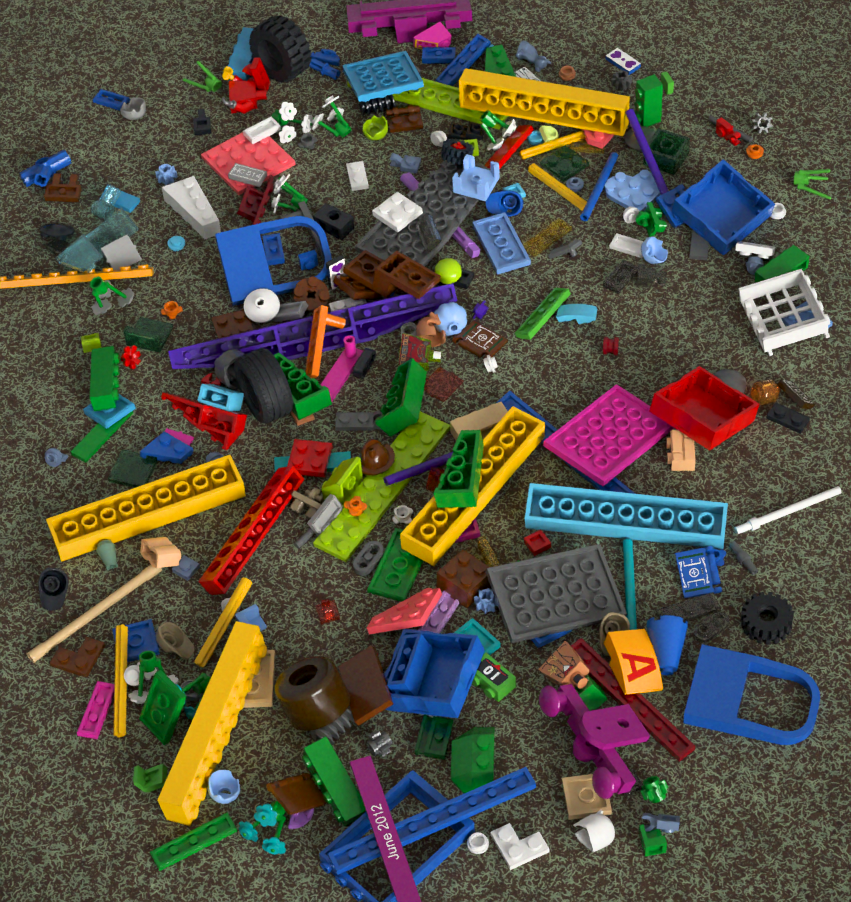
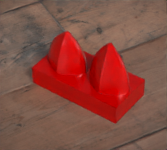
(259, 74)

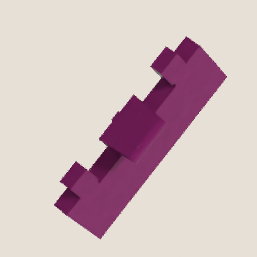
(407, 16)

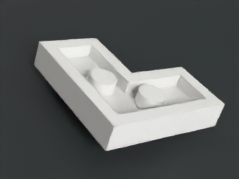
(518, 851)

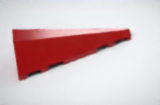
(221, 424)

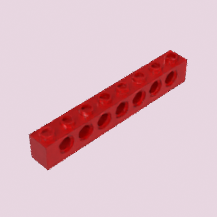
(251, 531)

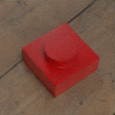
(537, 542)

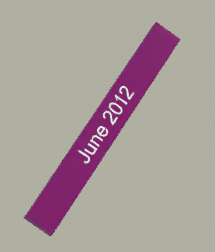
(384, 830)

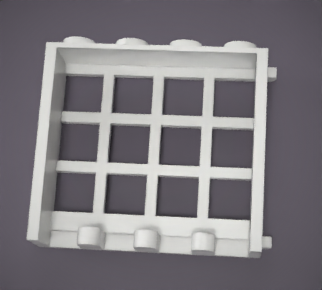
(791, 333)

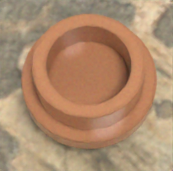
(567, 73)

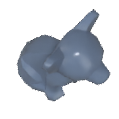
(528, 52)

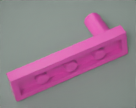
(343, 367)

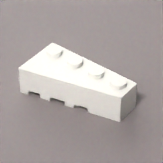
(191, 203)

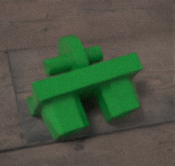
(651, 219)

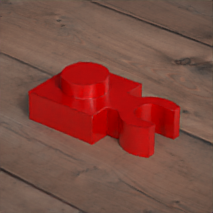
(726, 131)

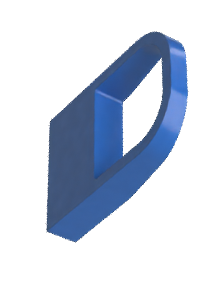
(246, 262)
(719, 691)

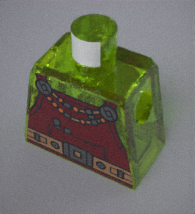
(418, 349)

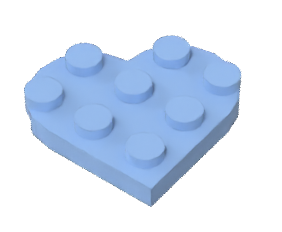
(633, 190)

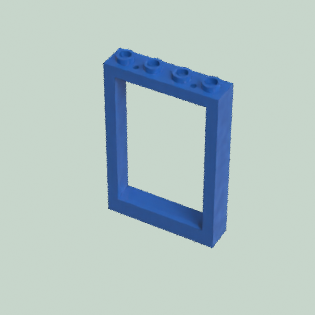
(430, 797)

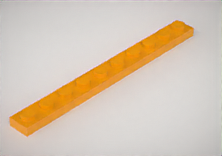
(73, 276)

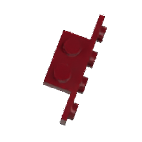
(253, 202)

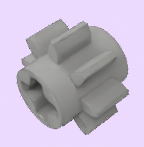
(766, 124)

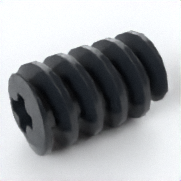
(376, 103)

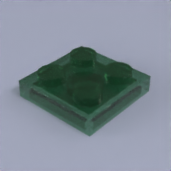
(564, 163)

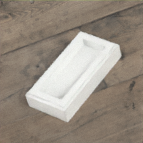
(261, 130)
(626, 245)

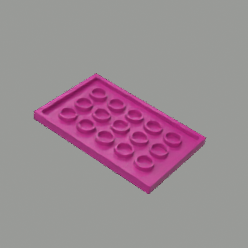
(608, 435)

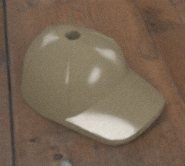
(615, 622)
(173, 639)

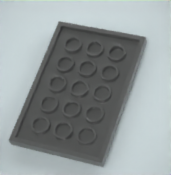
(554, 593)

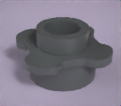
(307, 141)

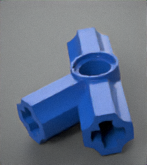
(45, 169)

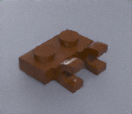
(63, 192)

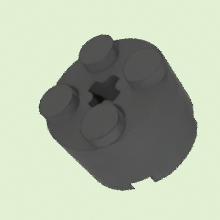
(225, 368)

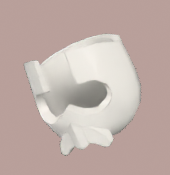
(600, 831)

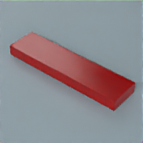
(510, 145)

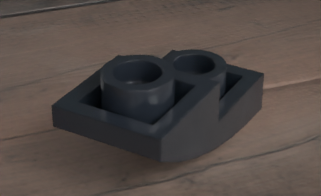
(463, 132)

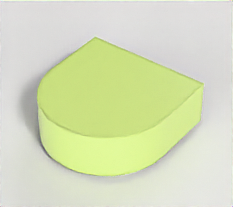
(548, 133)

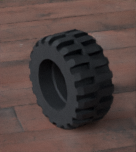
(280, 48)

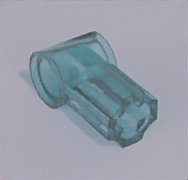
(104, 206)

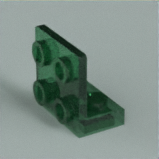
(148, 334)

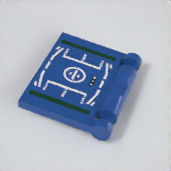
(698, 572)

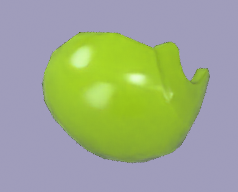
(375, 128)
(449, 270)

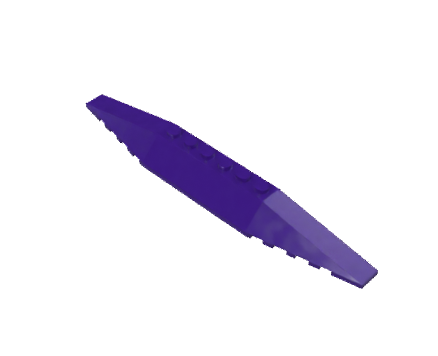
(293, 337)

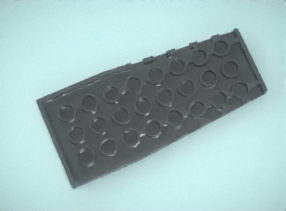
(435, 199)

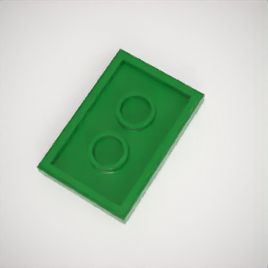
(162, 707)

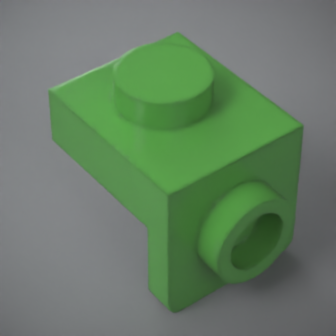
(151, 778)

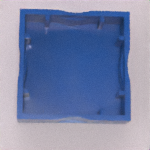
(723, 207)
(446, 677)

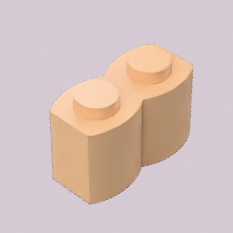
(160, 552)

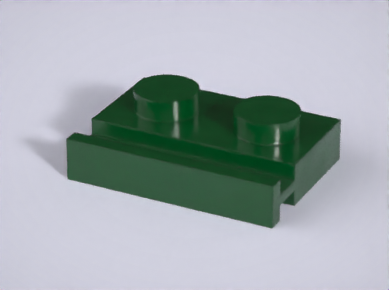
(434, 737)

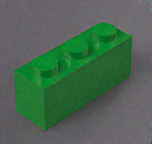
(648, 100)
(788, 261)

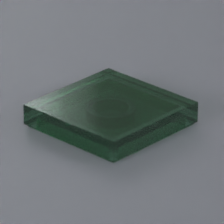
(132, 469)

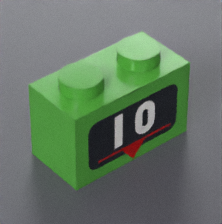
(494, 678)

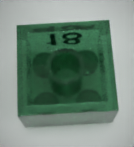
(668, 150)

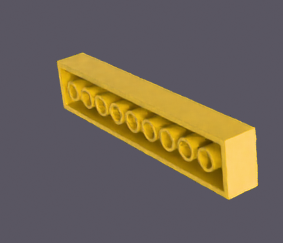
(544, 101)
(503, 452)
(146, 507)
(212, 724)

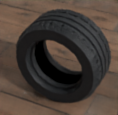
(263, 385)

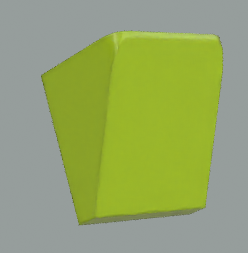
(90, 342)

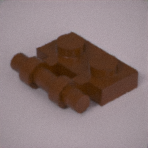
(405, 122)

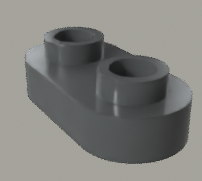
(367, 559)

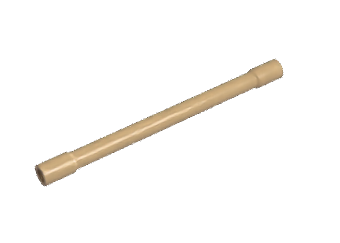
(43, 648)

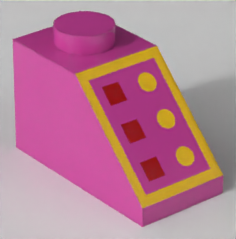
(433, 37)

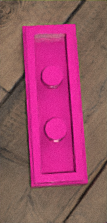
(96, 710)

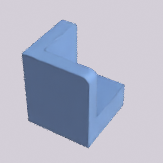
(251, 616)

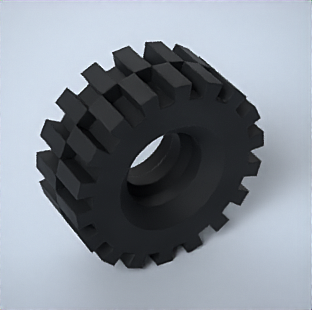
(767, 630)

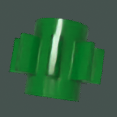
(654, 789)

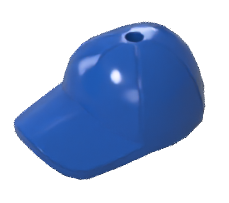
(499, 202)

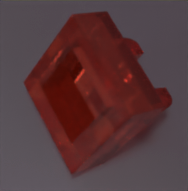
(327, 611)

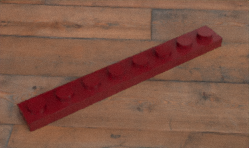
(654, 722)

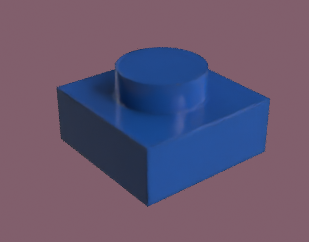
(308, 260)

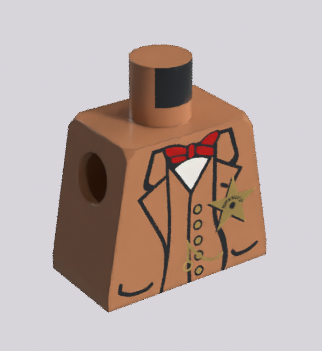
(565, 667)

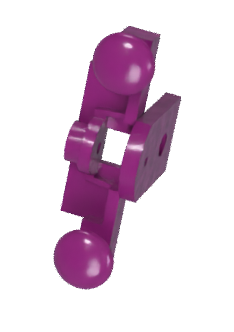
(597, 736)

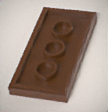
(366, 685)

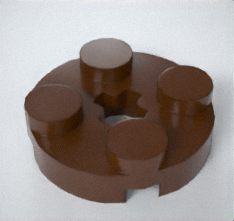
(311, 285)

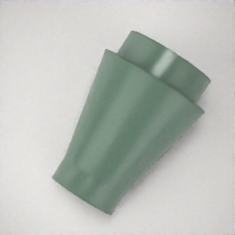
(107, 553)

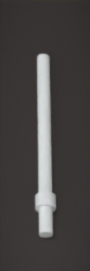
(754, 523)

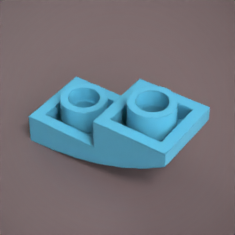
(581, 312)

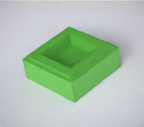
(668, 83)

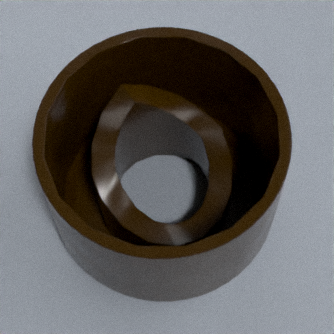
(312, 693)

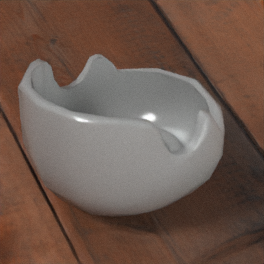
(134, 110)

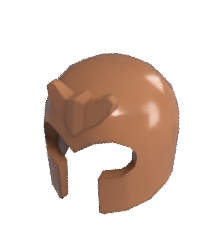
(426, 329)

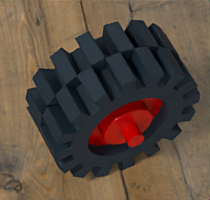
(455, 150)

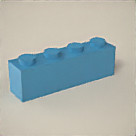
(241, 54)

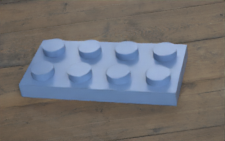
(501, 243)

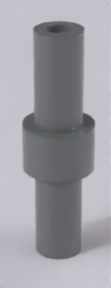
(743, 557)

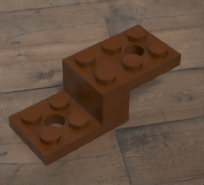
(391, 274)

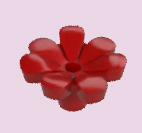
(130, 357)

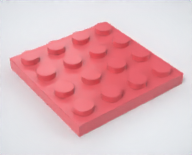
(262, 155)

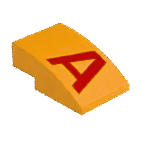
(634, 661)

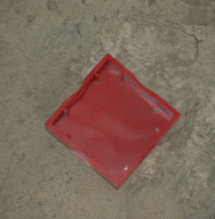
(704, 408)

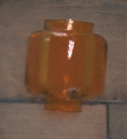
(764, 392)

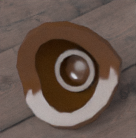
(376, 457)

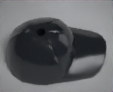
(52, 597)

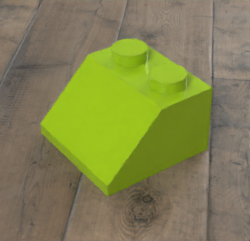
(343, 480)

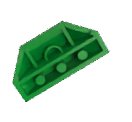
(473, 758)

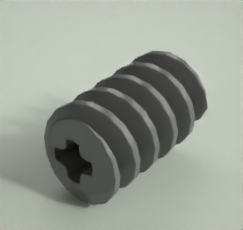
(331, 730)

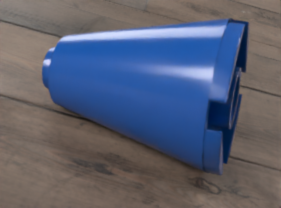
(667, 640)

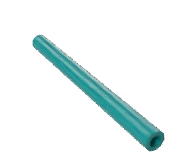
(629, 583)

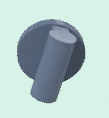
(54, 457)

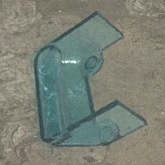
(86, 250)

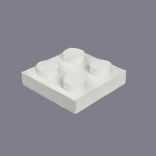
(397, 211)
(747, 248)

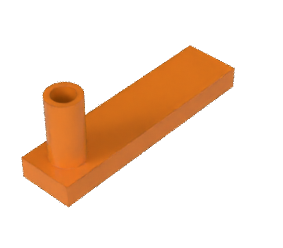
(320, 320)

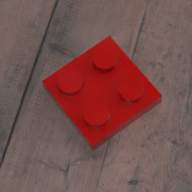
(310, 457)

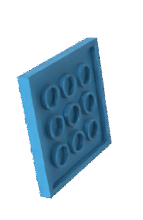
(382, 76)

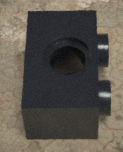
(334, 221)

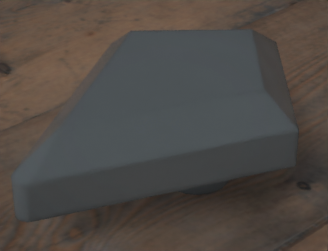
(569, 246)

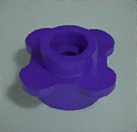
(480, 310)

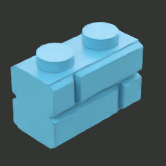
(220, 397)

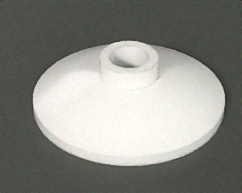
(264, 312)

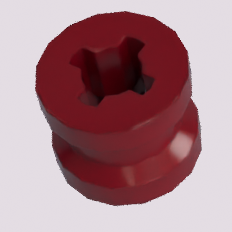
(610, 345)

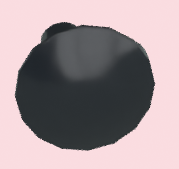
(57, 230)

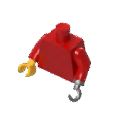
(242, 93)

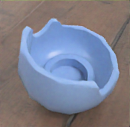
(653, 247)
(220, 781)

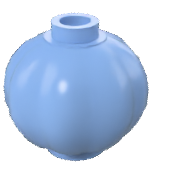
(452, 318)

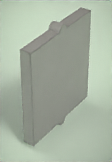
(121, 253)

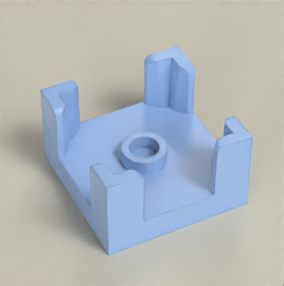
(475, 181)

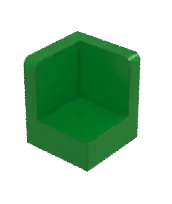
(592, 694)
(652, 841)

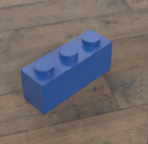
(410, 665)

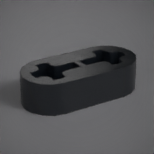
(364, 363)

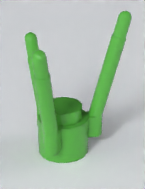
(211, 81)
(803, 177)

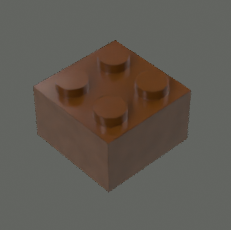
(463, 578)

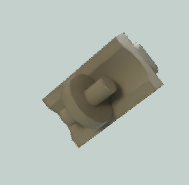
(301, 501)

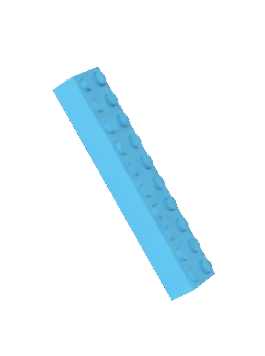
(626, 515)

